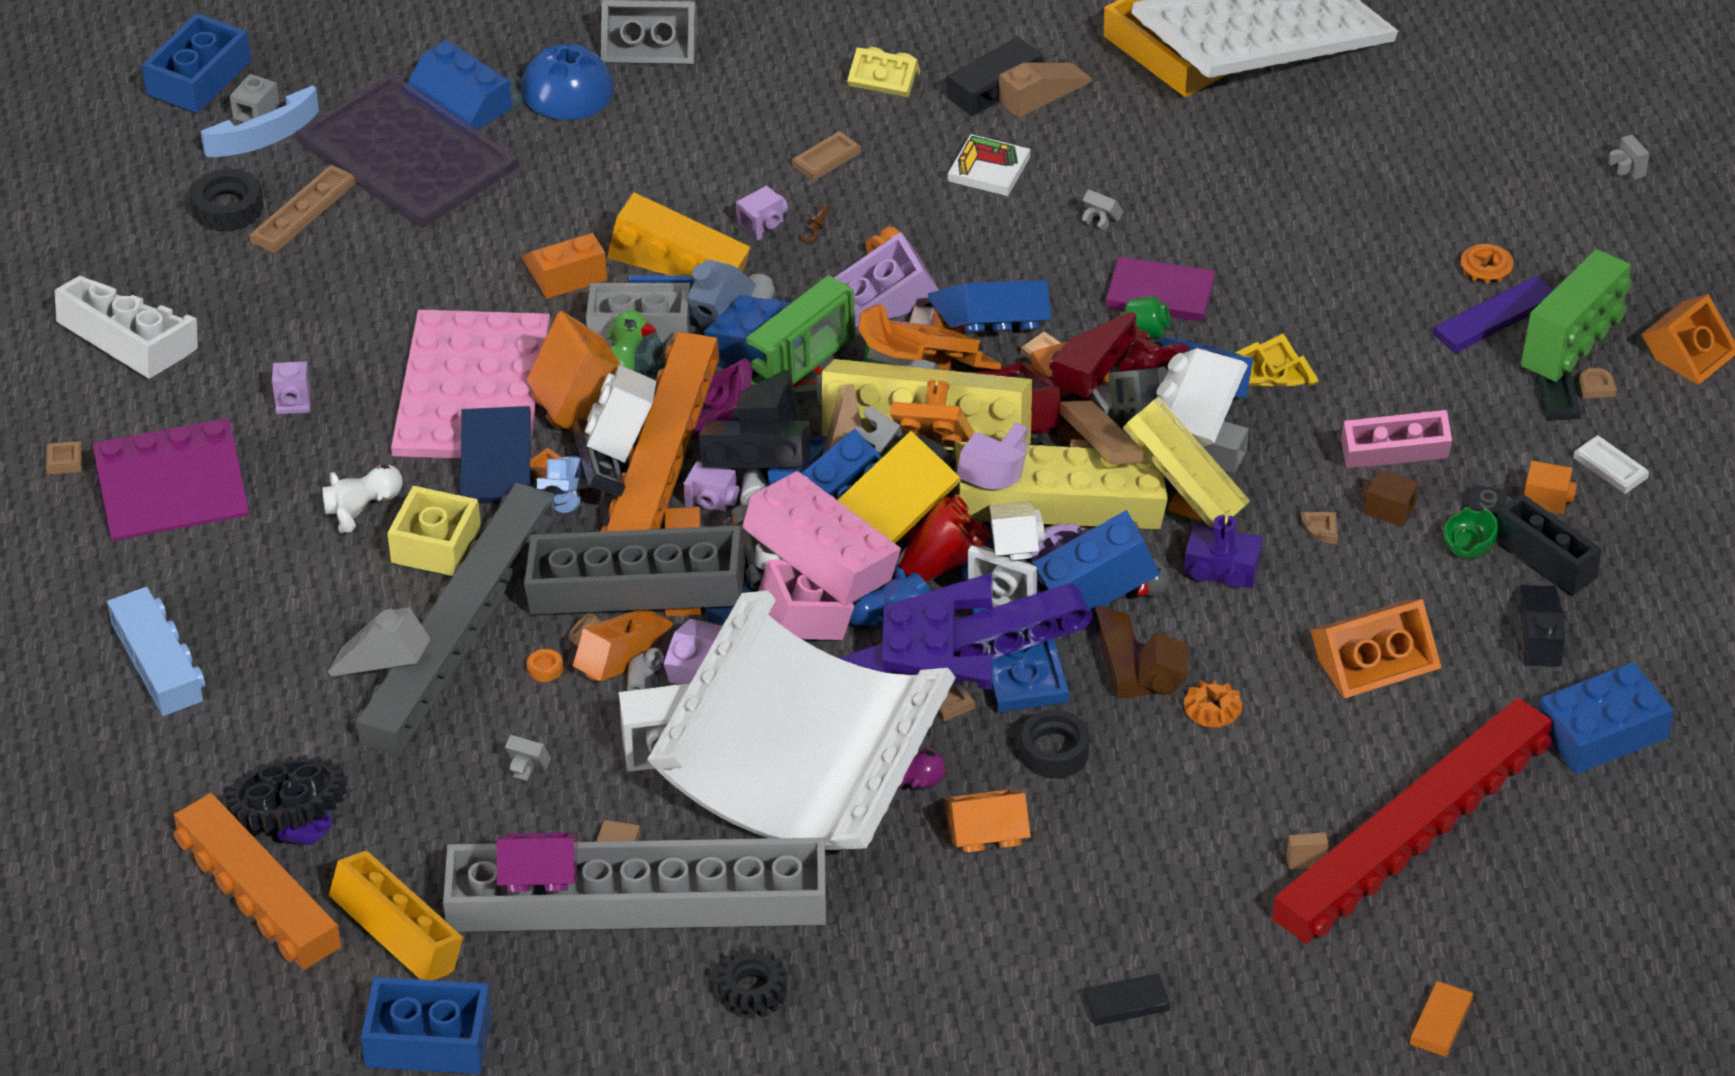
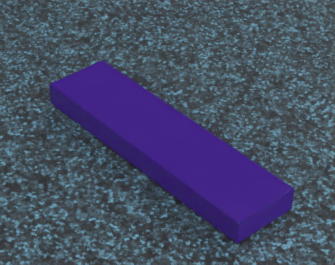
(1492, 315)

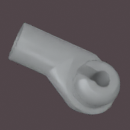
(643, 667)

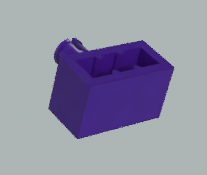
(1223, 554)

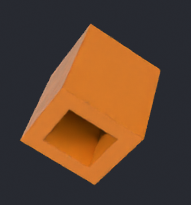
(1550, 486)

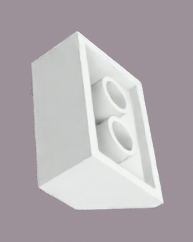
(1201, 390)

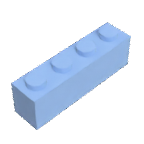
(156, 650)

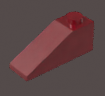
(1091, 355)

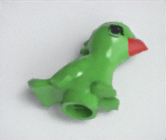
(627, 332)

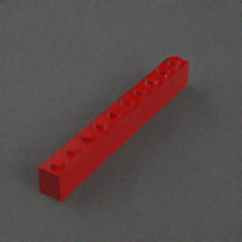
(1412, 821)

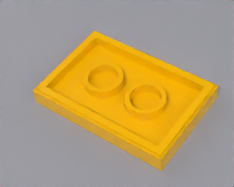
(900, 488)

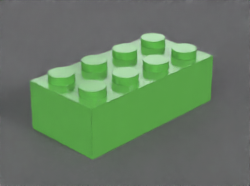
(1576, 315)

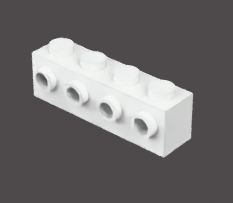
(1016, 529)

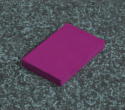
(1181, 287)

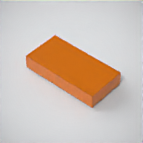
(1441, 1018)

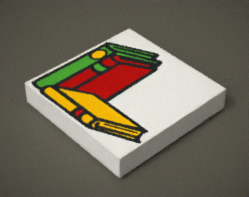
(989, 165)

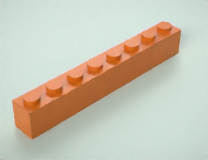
(665, 434)

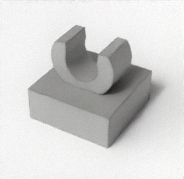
(1630, 157)
(1100, 206)
(526, 755)

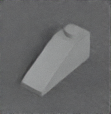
(385, 642)

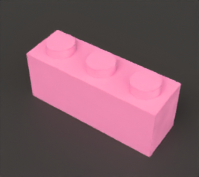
(1396, 439)

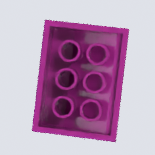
(170, 479)

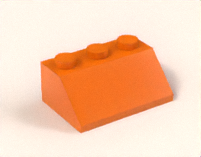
(1377, 647)

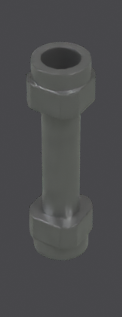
(753, 573)

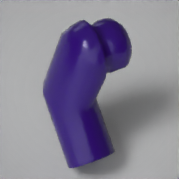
(307, 833)

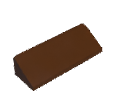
(1120, 651)

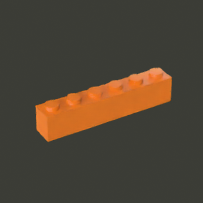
(256, 881)

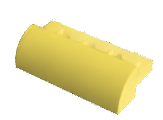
(1185, 463)

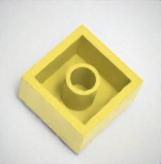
(434, 530)

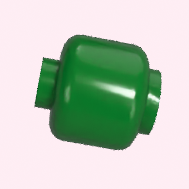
(1151, 315)

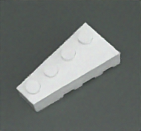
(124, 326)

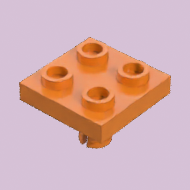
(934, 417)

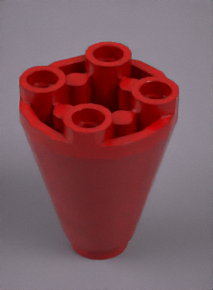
(943, 540)

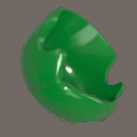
(1471, 533)

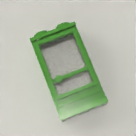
(805, 331)

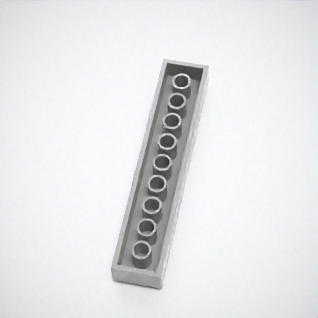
(647, 887)

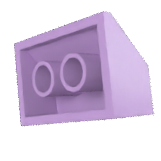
(689, 650)

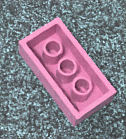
(821, 538)

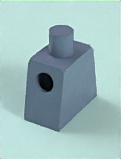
(715, 290)

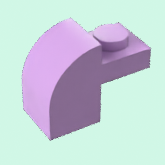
(993, 462)

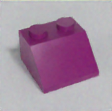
(537, 860)

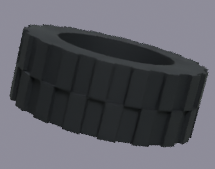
(231, 216)

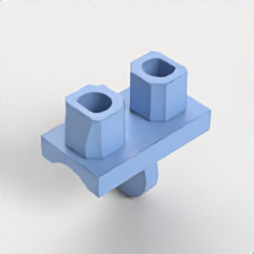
(566, 477)

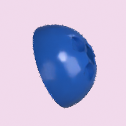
(567, 82)

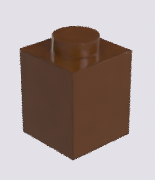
(1390, 497)
(1163, 664)

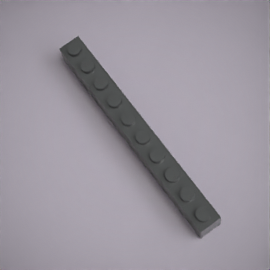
(456, 619)

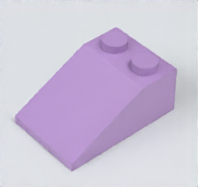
(889, 277)

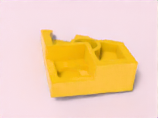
(1278, 364)

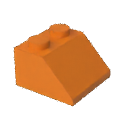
(567, 265)
(1691, 339)
(987, 819)

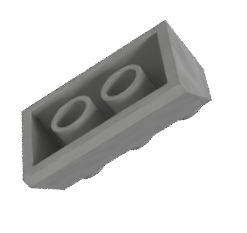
(648, 31)
(660, 303)

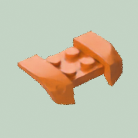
(912, 339)

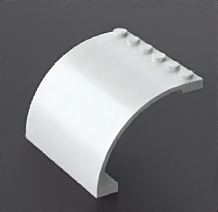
(794, 734)

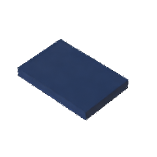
(494, 451)

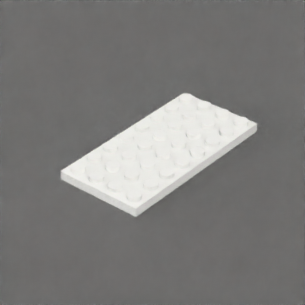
(1254, 34)

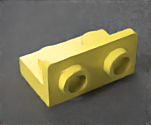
(883, 71)

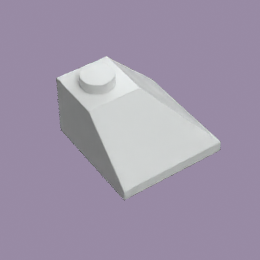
(1010, 577)

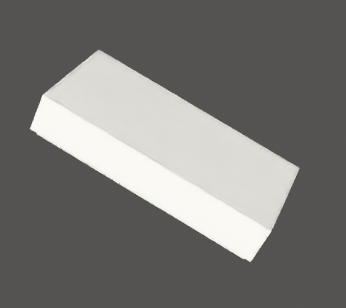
(1611, 464)

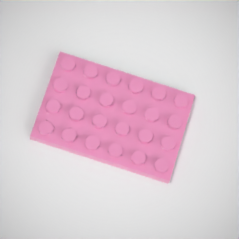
(464, 364)

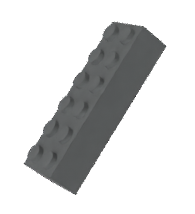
(635, 569)

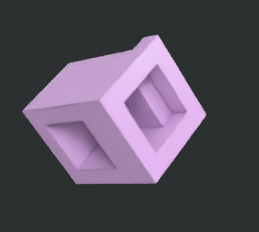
(760, 211)
(291, 387)
(711, 487)

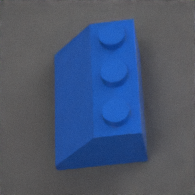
(462, 84)
(994, 305)
(1100, 562)

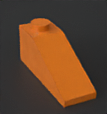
(611, 644)

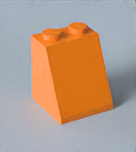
(570, 371)

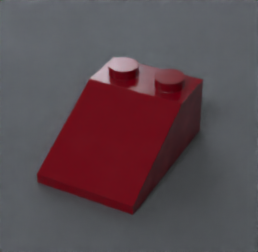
(1044, 395)

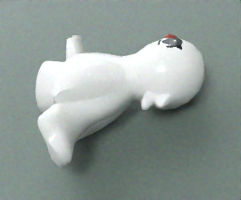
(351, 495)

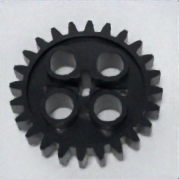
(286, 793)

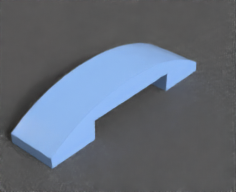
(264, 130)

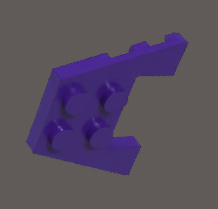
(922, 632)

